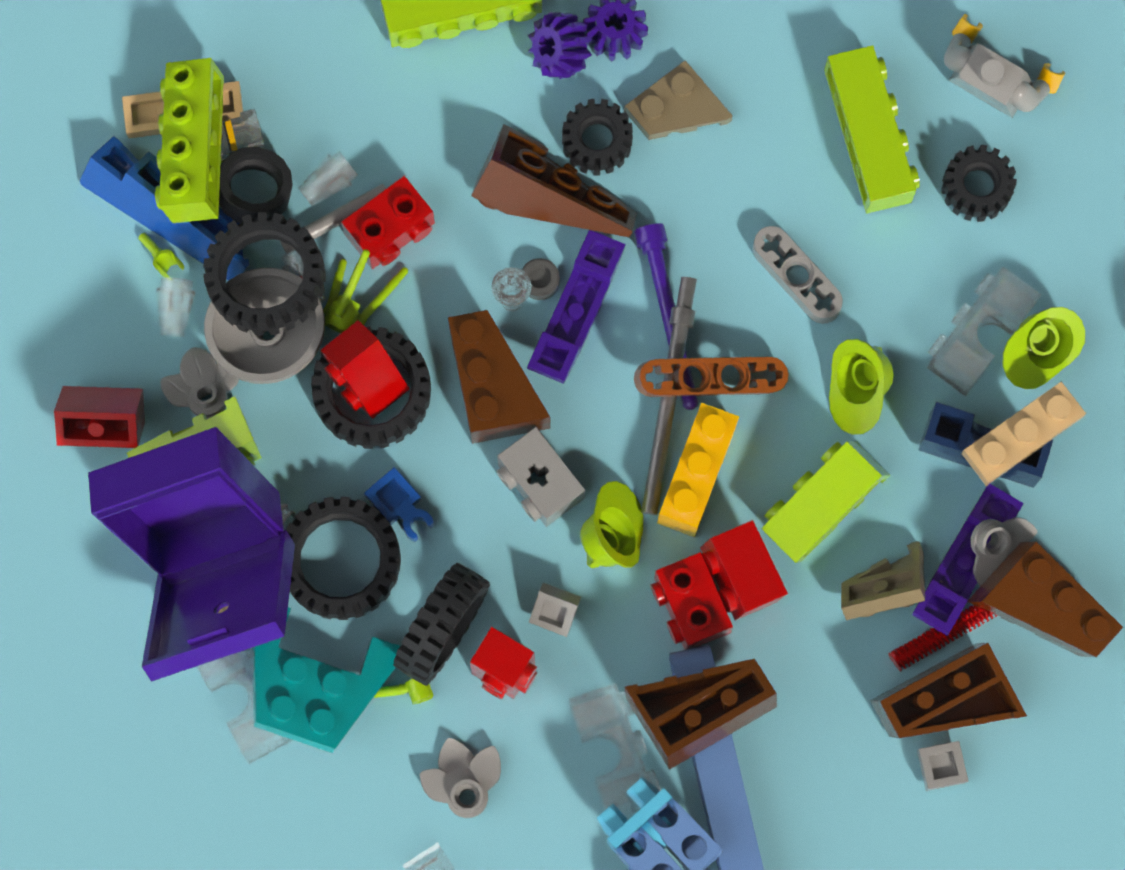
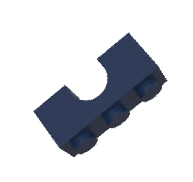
(953, 430)

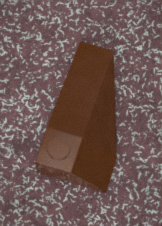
(532, 186)

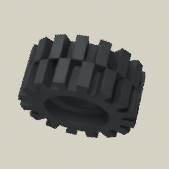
(590, 115)
(984, 161)

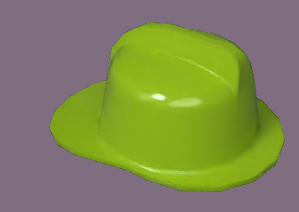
(1043, 347)
(858, 385)
(614, 529)

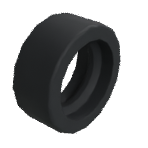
(258, 159)

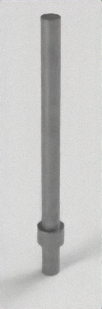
(682, 319)

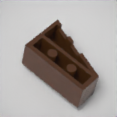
(492, 383)
(1046, 600)
(950, 695)
(700, 708)

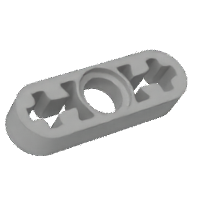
(771, 259)

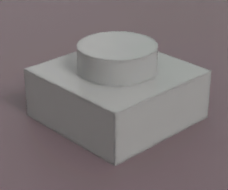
(554, 609)
(942, 766)

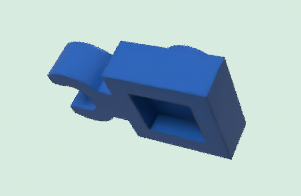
(396, 501)

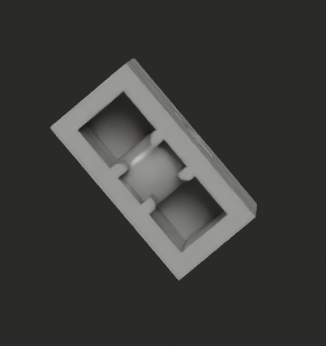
(536, 455)

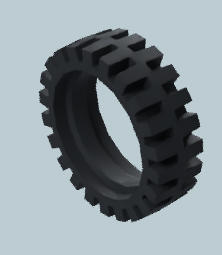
(249, 232)
(386, 432)
(386, 575)
(441, 623)

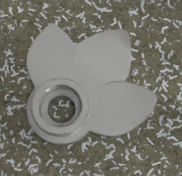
(197, 379)
(1003, 541)
(462, 772)

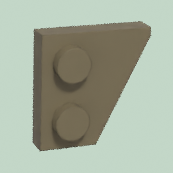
(676, 104)
(885, 585)

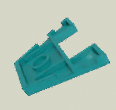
(311, 698)

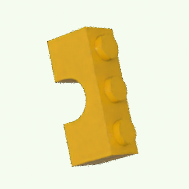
(697, 469)

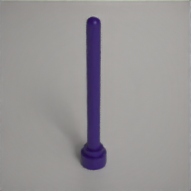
(651, 241)

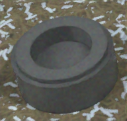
(543, 278)

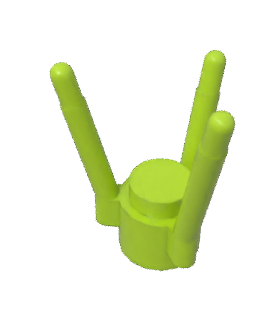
(342, 311)

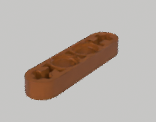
(711, 376)

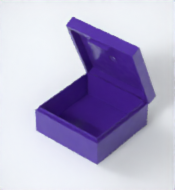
(213, 539)

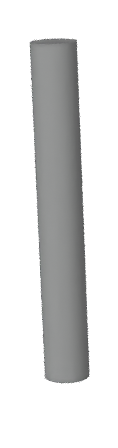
(335, 217)

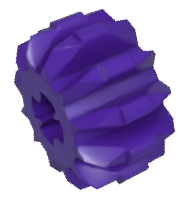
(607, 37)
(559, 45)

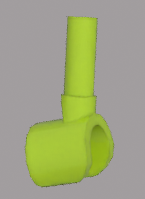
(162, 258)
(417, 691)

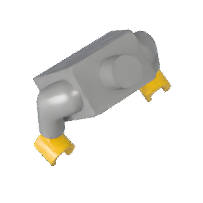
(994, 77)

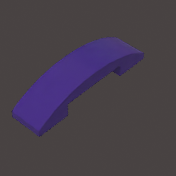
(577, 307)
(955, 578)

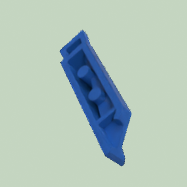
(130, 187)

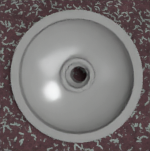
(251, 356)

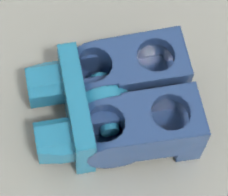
(657, 826)

